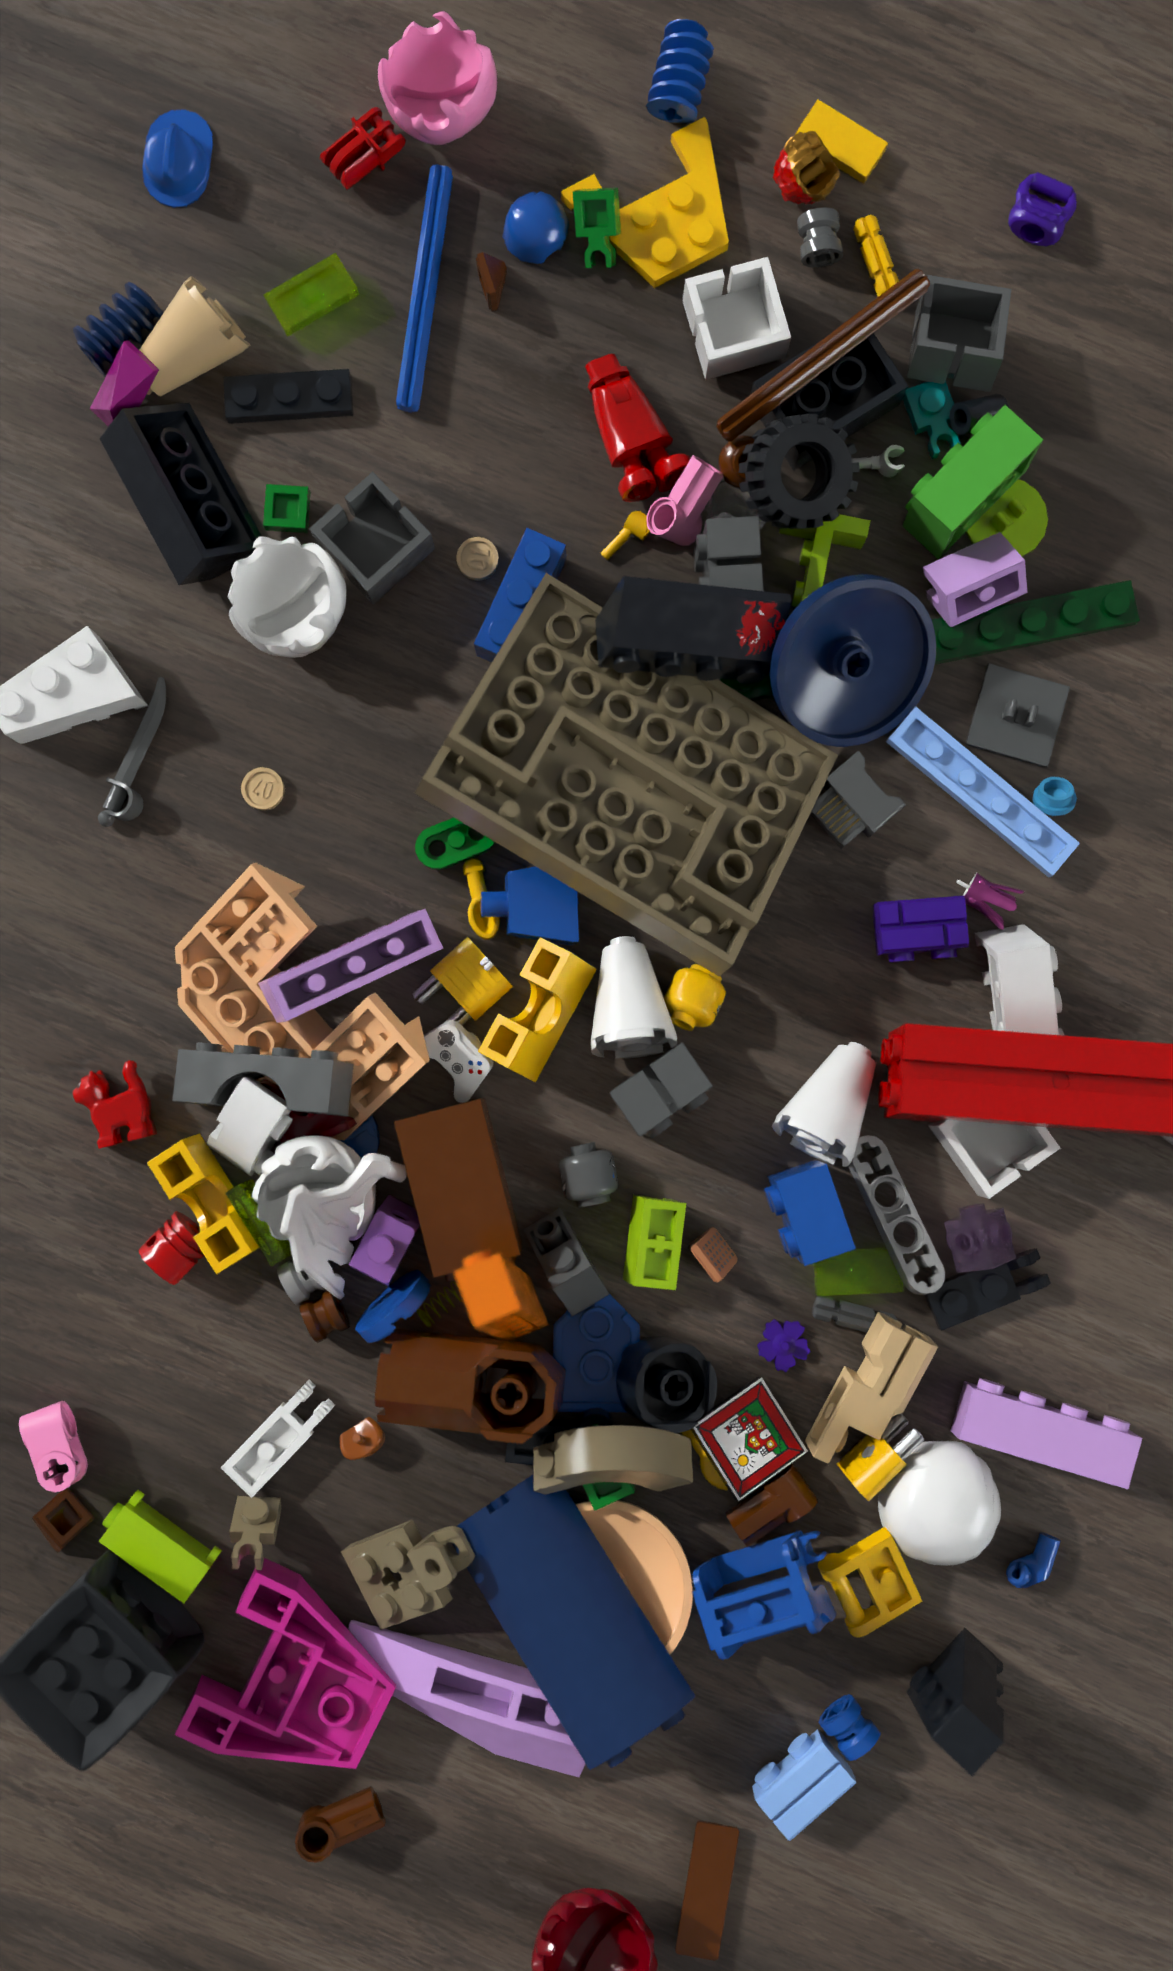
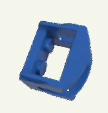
(765, 1607)

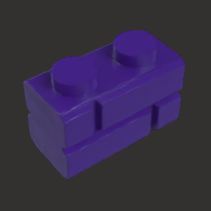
(919, 927)

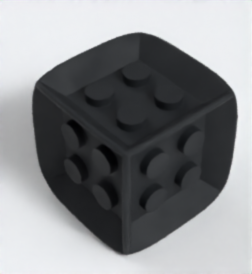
(98, 1660)

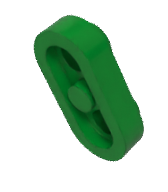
(457, 842)

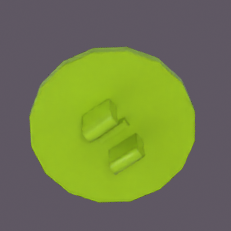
(1018, 516)

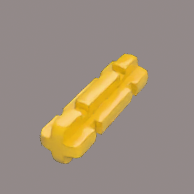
(875, 253)

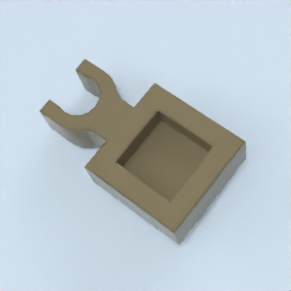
(254, 1524)

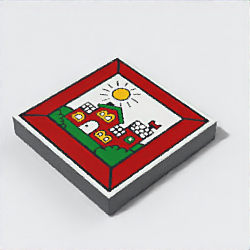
(748, 1438)

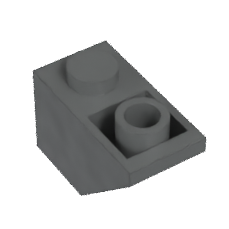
(565, 1262)

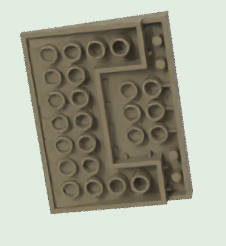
(629, 785)

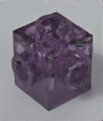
(979, 1238)

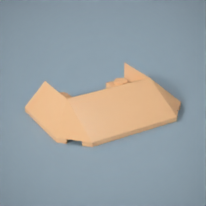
(245, 943)

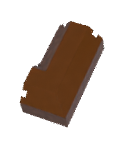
(468, 1385)

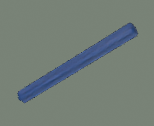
(424, 288)

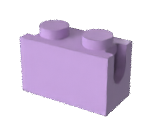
(976, 579)

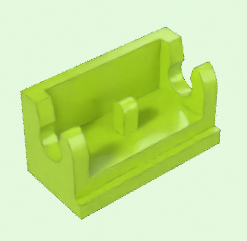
(654, 1242)

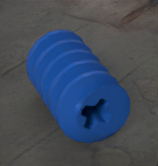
(680, 72)

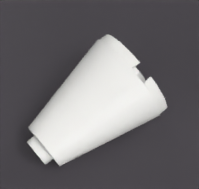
(629, 1004)
(830, 1106)

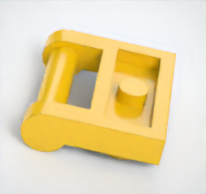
(883, 1576)

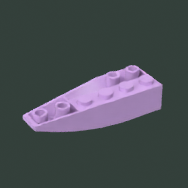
(474, 1696)

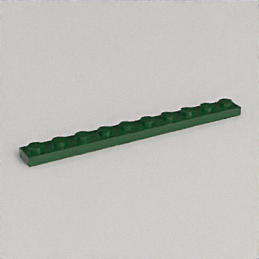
(1016, 627)

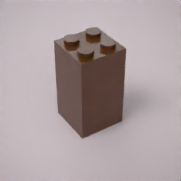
(458, 1186)

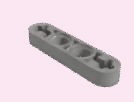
(901, 1211)

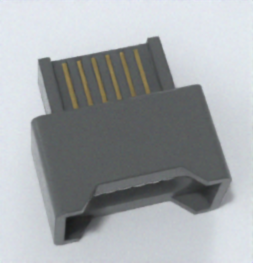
(853, 803)

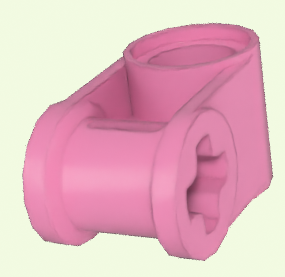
(53, 1440)

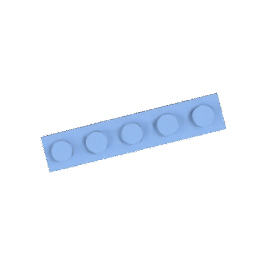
(982, 792)

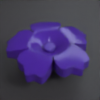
(783, 1344)

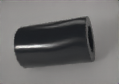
(967, 413)

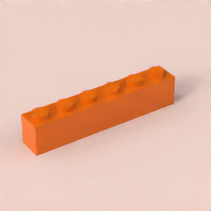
(500, 1296)

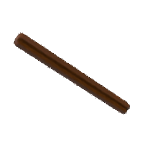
(823, 355)

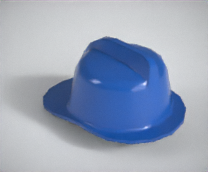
(177, 158)

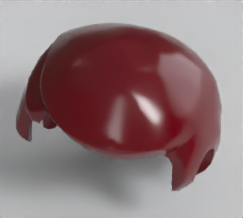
(594, 1933)

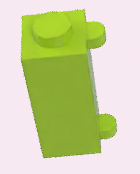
(157, 1547)

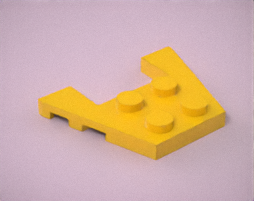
(676, 223)

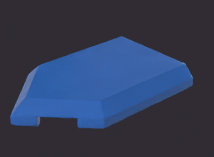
(591, 1352)

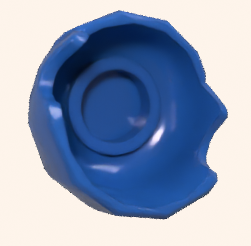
(535, 227)

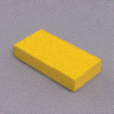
(850, 144)

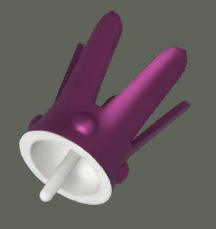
(983, 890)

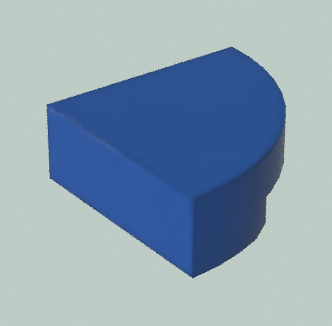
(365, 1138)

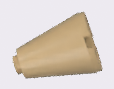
(191, 338)

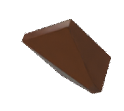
(492, 278)
(62, 1519)

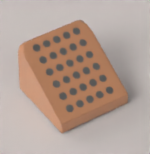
(713, 1254)

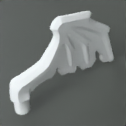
(322, 1220)

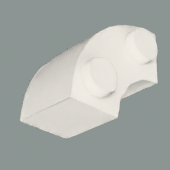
(250, 1126)

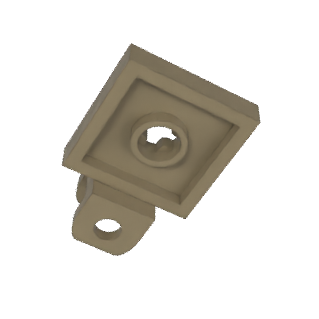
(422, 1563)

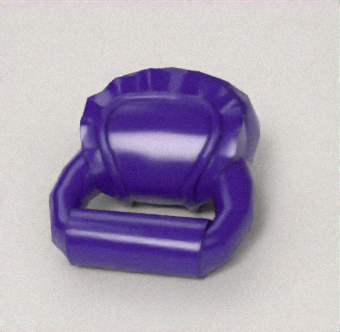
(1037, 219)

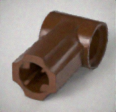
(779, 1500)
(342, 1821)

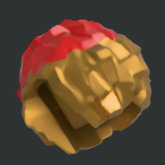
(805, 169)

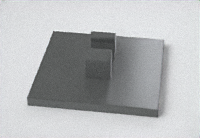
(1017, 715)

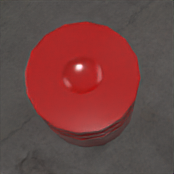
(172, 1249)

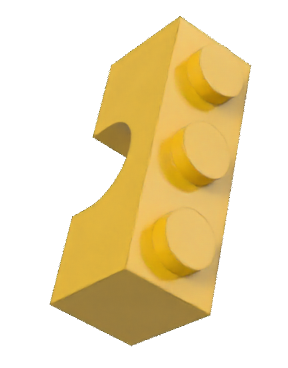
(556, 989)
(195, 1176)

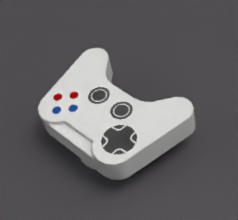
(459, 1055)

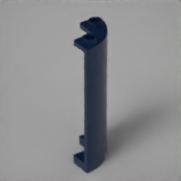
(574, 1622)

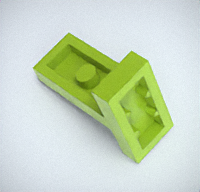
(841, 531)

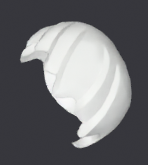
(287, 597)
(311, 1162)
(941, 1504)

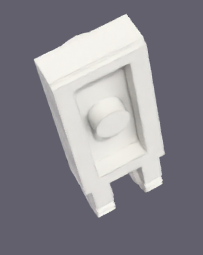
(274, 1442)

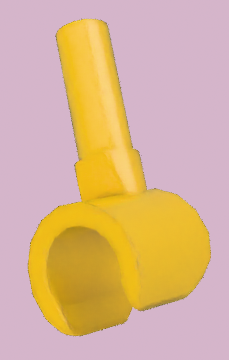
(635, 525)

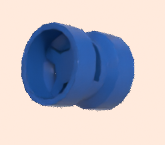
(849, 1727)

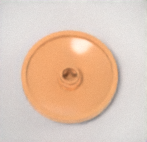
(648, 1563)

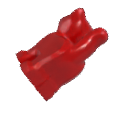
(109, 1113)

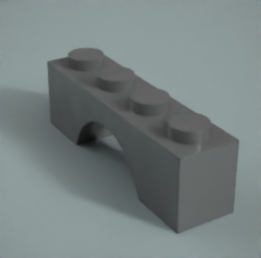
(308, 1084)

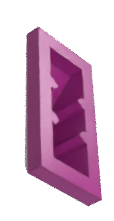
(124, 383)

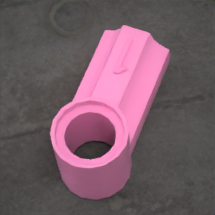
(679, 515)

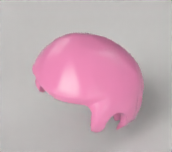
(438, 81)

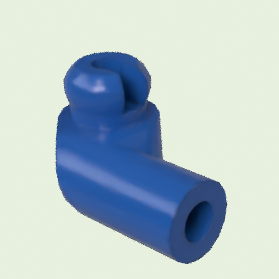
(1034, 1566)

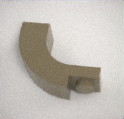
(613, 1454)

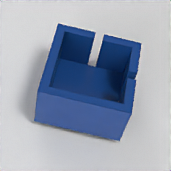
(810, 1213)

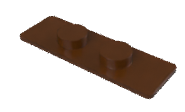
(707, 1890)

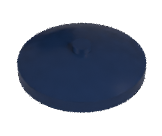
(853, 660)

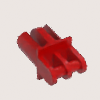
(358, 152)

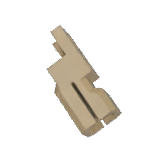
(877, 1390)

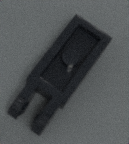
(982, 1291)

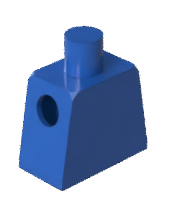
(535, 907)

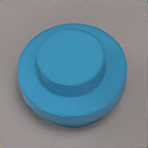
(1055, 796)

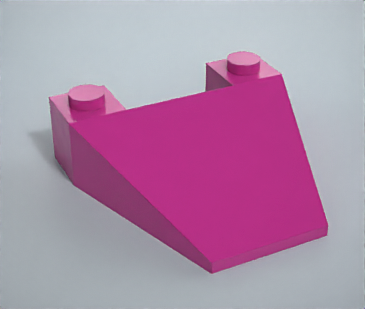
(309, 1693)

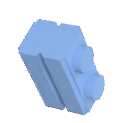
(802, 1783)

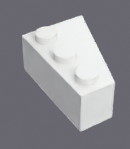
(66, 688)
(1021, 980)

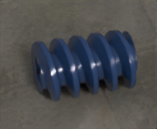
(117, 325)

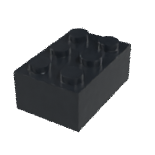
(849, 392)

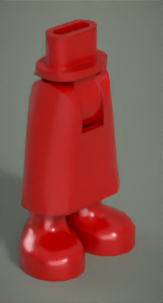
(630, 428)

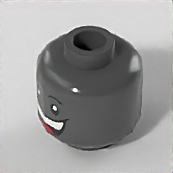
(588, 1175)

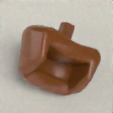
(362, 1439)

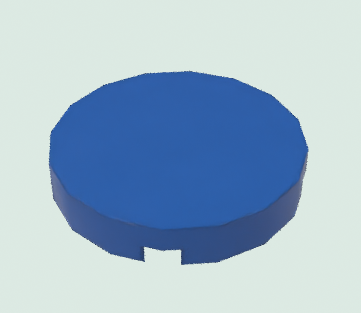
(396, 1301)

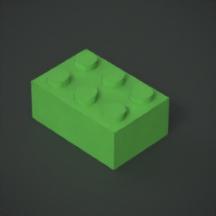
(970, 480)

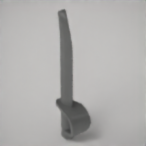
(132, 762)

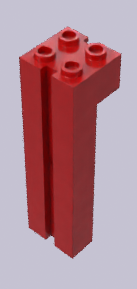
(1027, 1079)

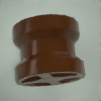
(324, 1316)

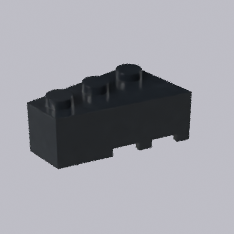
(960, 1701)

